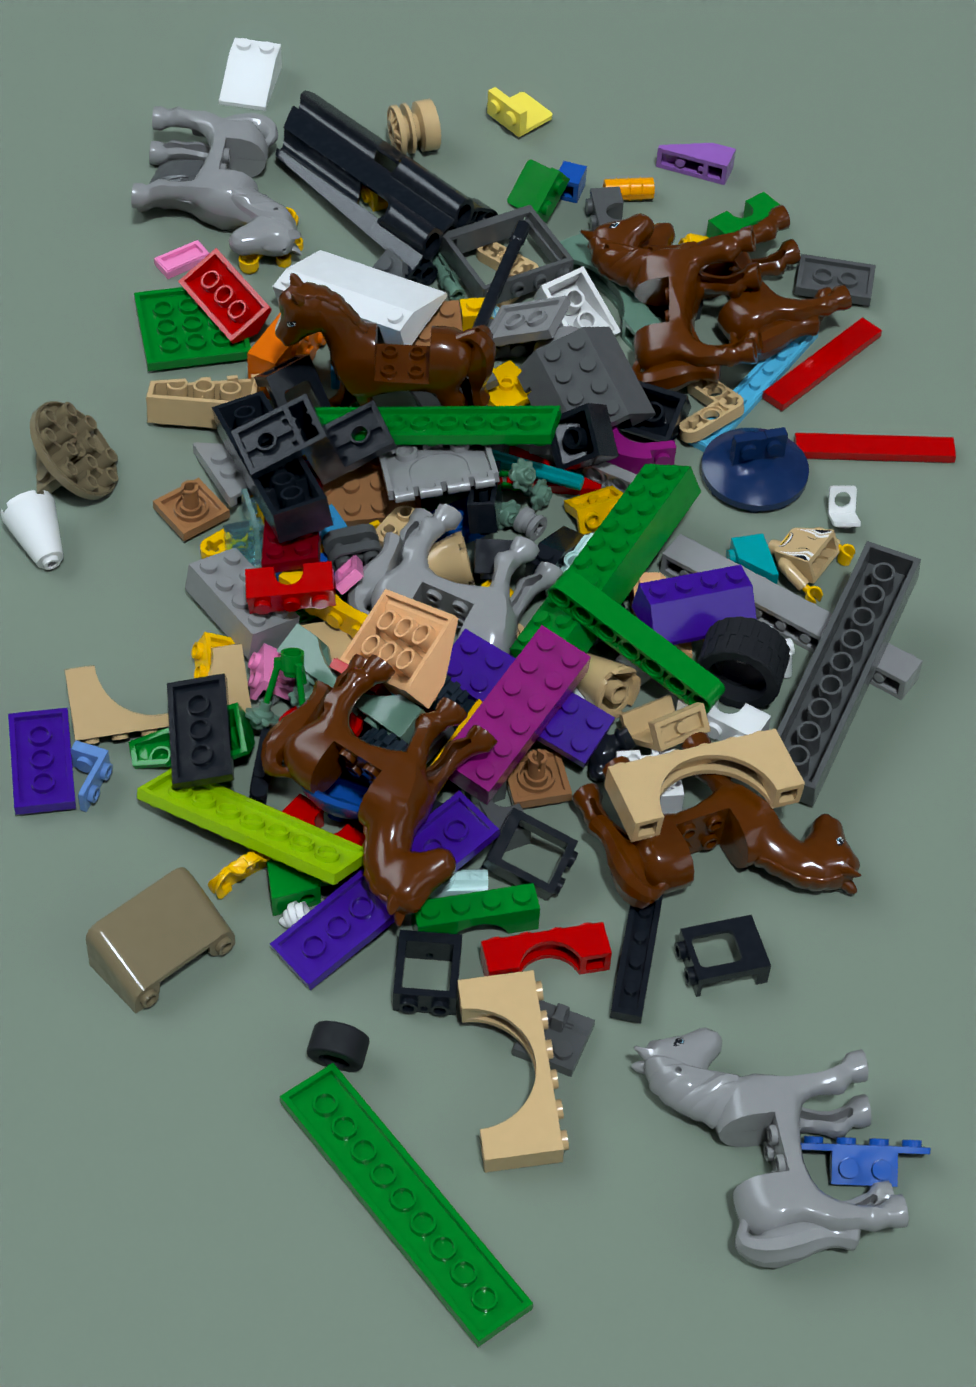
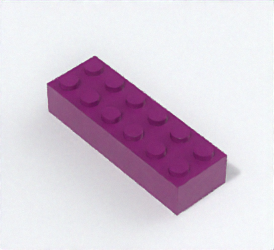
(520, 710)

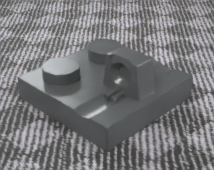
(568, 1036)

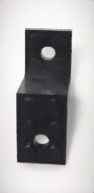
(301, 432)

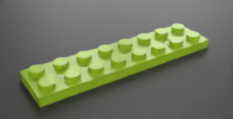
(257, 827)

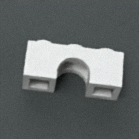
(734, 725)

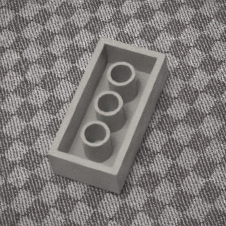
(220, 590)

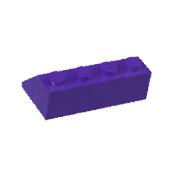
(689, 604)

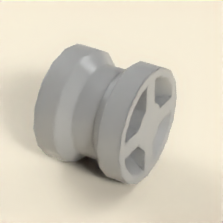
(530, 523)

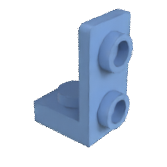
(97, 762)

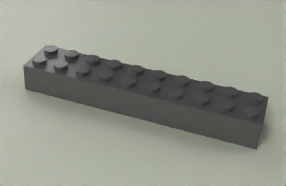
(846, 662)

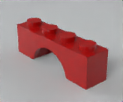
(580, 946)

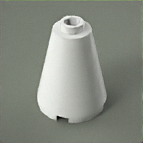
(35, 526)

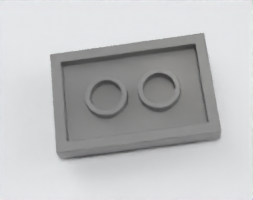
(528, 320)

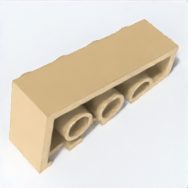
(192, 403)

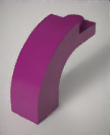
(636, 454)

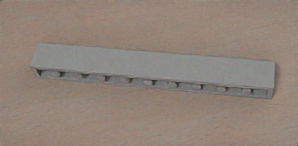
(790, 613)

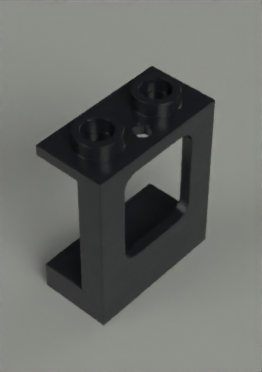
(289, 374)
(749, 944)

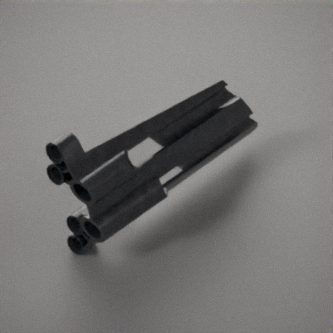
(340, 156)

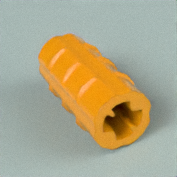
(633, 188)

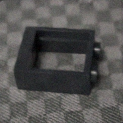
(517, 876)
(428, 947)

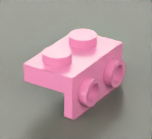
(261, 668)

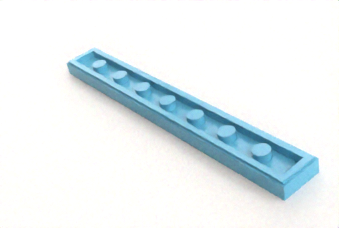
(758, 380)

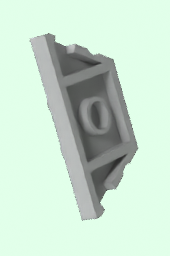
(221, 470)

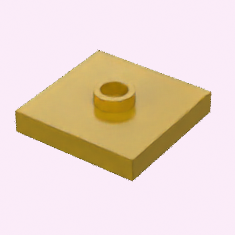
(509, 390)

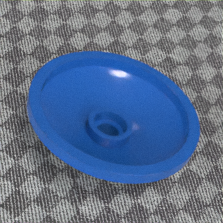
(340, 800)

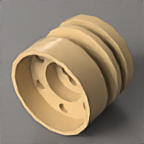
(414, 126)

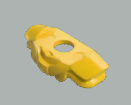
(237, 871)

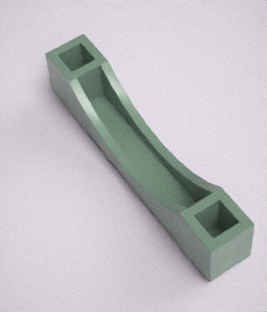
(631, 311)
(390, 712)

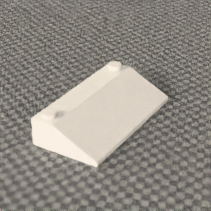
(379, 297)

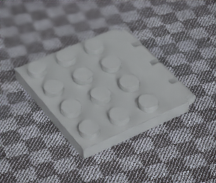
(435, 469)

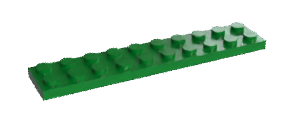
(462, 424)
(406, 1205)

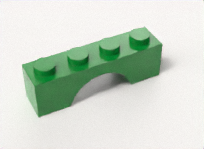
(508, 907)

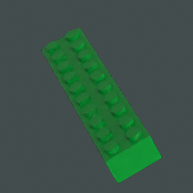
(622, 546)

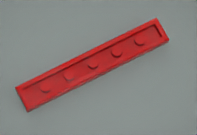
(821, 364)
(876, 447)

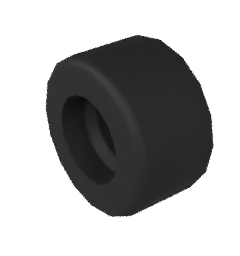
(339, 1045)

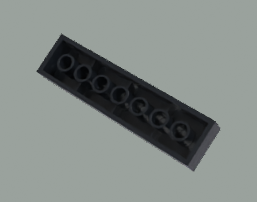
(286, 495)

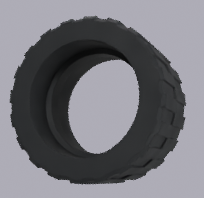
(752, 644)

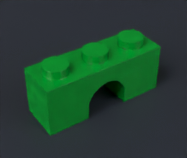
(755, 210)

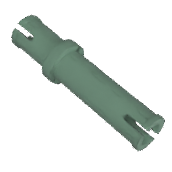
(448, 279)

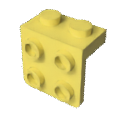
(517, 113)

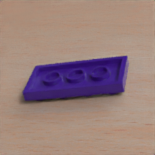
(41, 761)

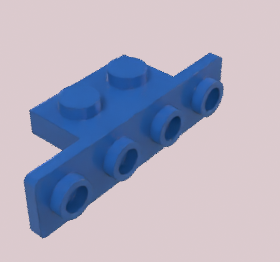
(863, 1163)

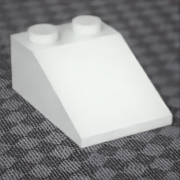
(251, 74)
(586, 305)

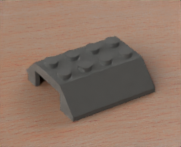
(584, 370)

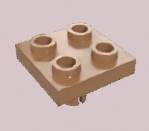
(191, 509)
(539, 780)

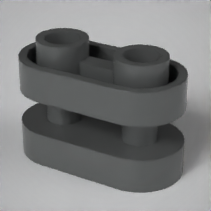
(350, 541)

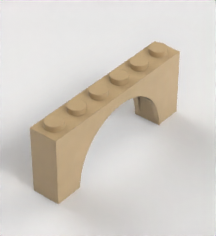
(98, 715)
(754, 759)
(534, 1131)

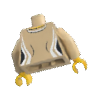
(806, 555)

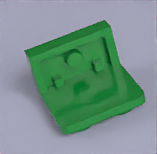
(539, 188)

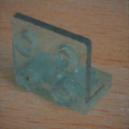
(246, 534)

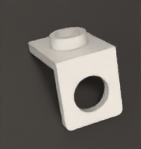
(843, 515)

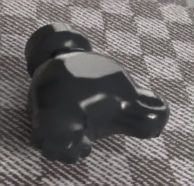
(606, 751)

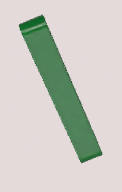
(635, 640)

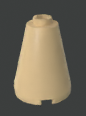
(451, 560)
(610, 685)

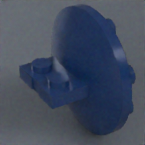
(755, 469)

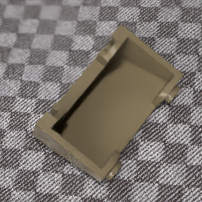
(156, 937)

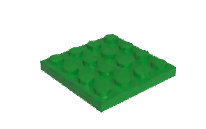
(180, 332)

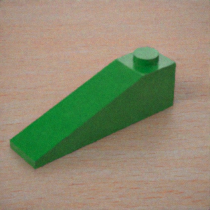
(155, 751)

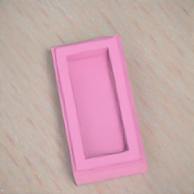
(181, 259)
(348, 574)

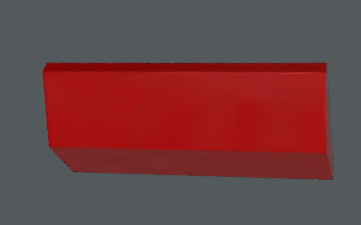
(226, 297)

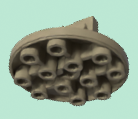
(71, 452)

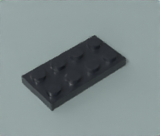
(200, 731)

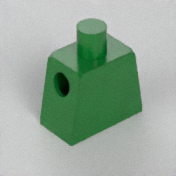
(290, 885)

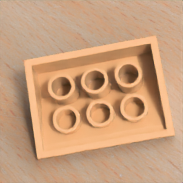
(410, 639)

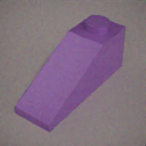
(699, 160)

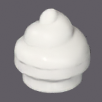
(293, 913)

